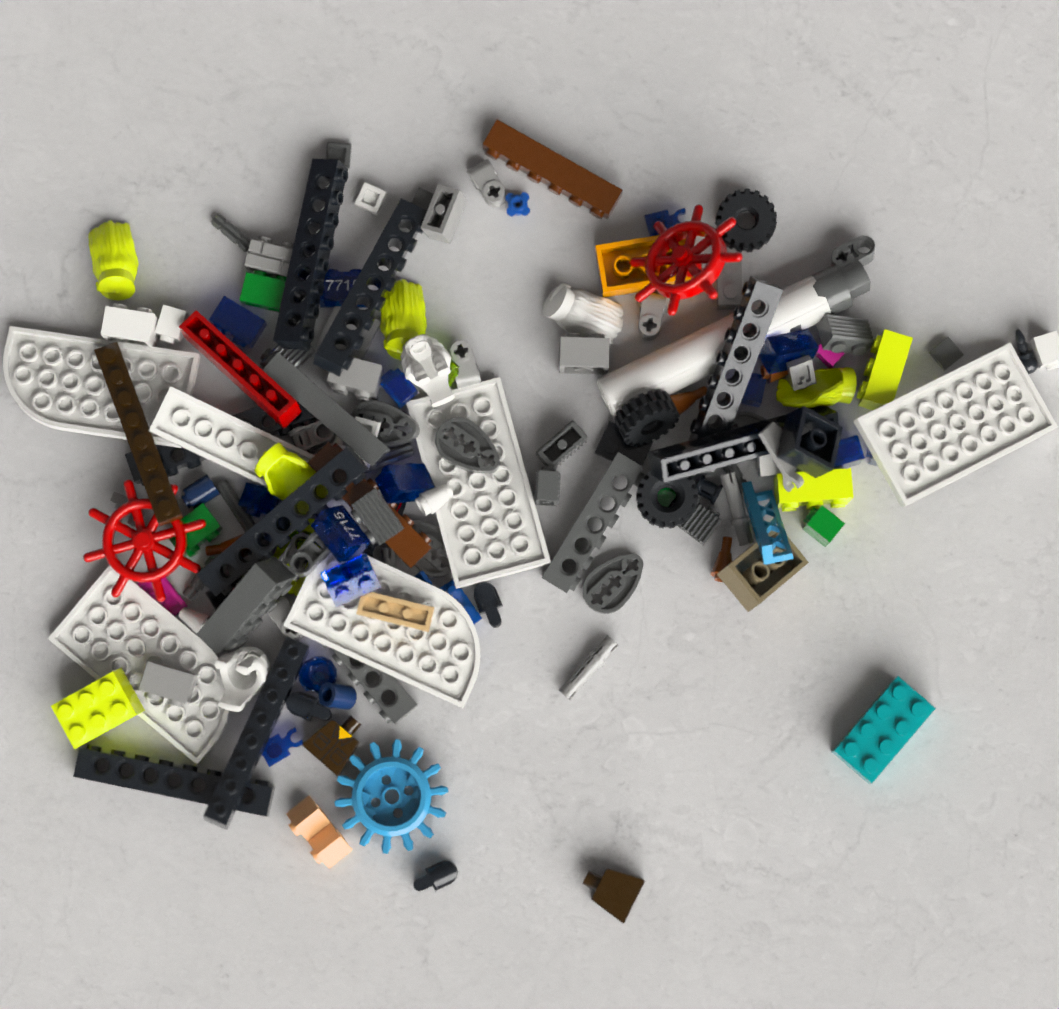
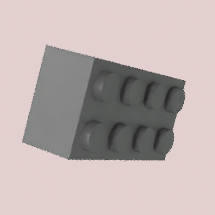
(247, 605)

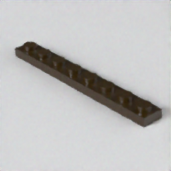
(137, 434)

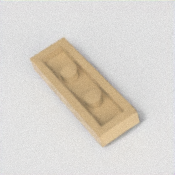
(396, 611)

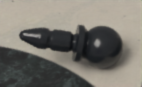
(1025, 355)

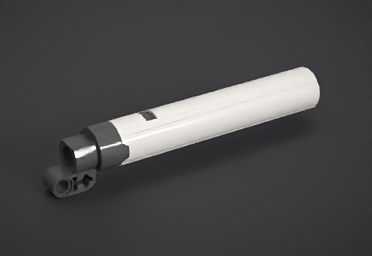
(696, 353)

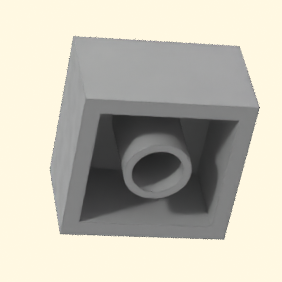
(584, 354)
(361, 379)

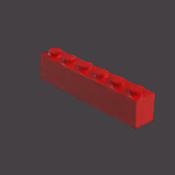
(240, 369)

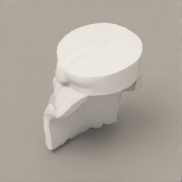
(583, 312)

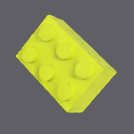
(884, 369)
(831, 488)
(97, 708)

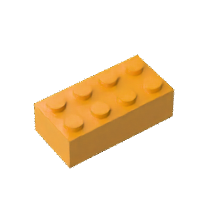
(614, 266)

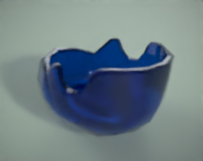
(317, 672)

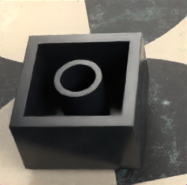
(809, 442)

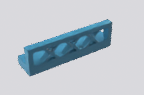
(762, 528)

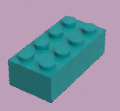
(883, 730)

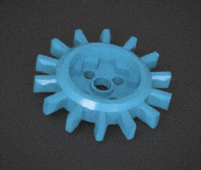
(370, 786)

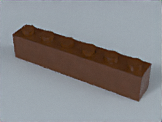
(552, 169)
(407, 543)

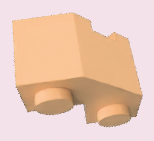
(320, 833)

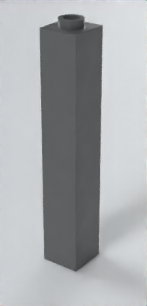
(325, 409)

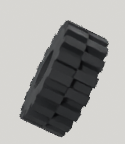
(764, 214)
(646, 417)
(666, 516)

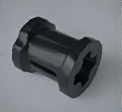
(708, 489)

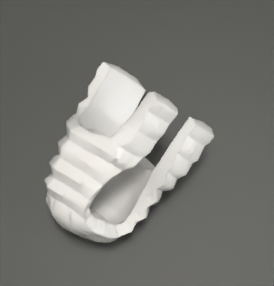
(428, 366)
(242, 676)

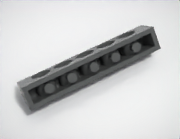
(620, 466)
(390, 712)

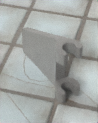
(771, 438)

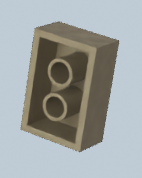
(752, 580)

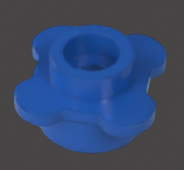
(512, 209)

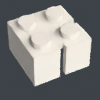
(126, 325)

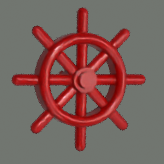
(685, 260)
(143, 542)

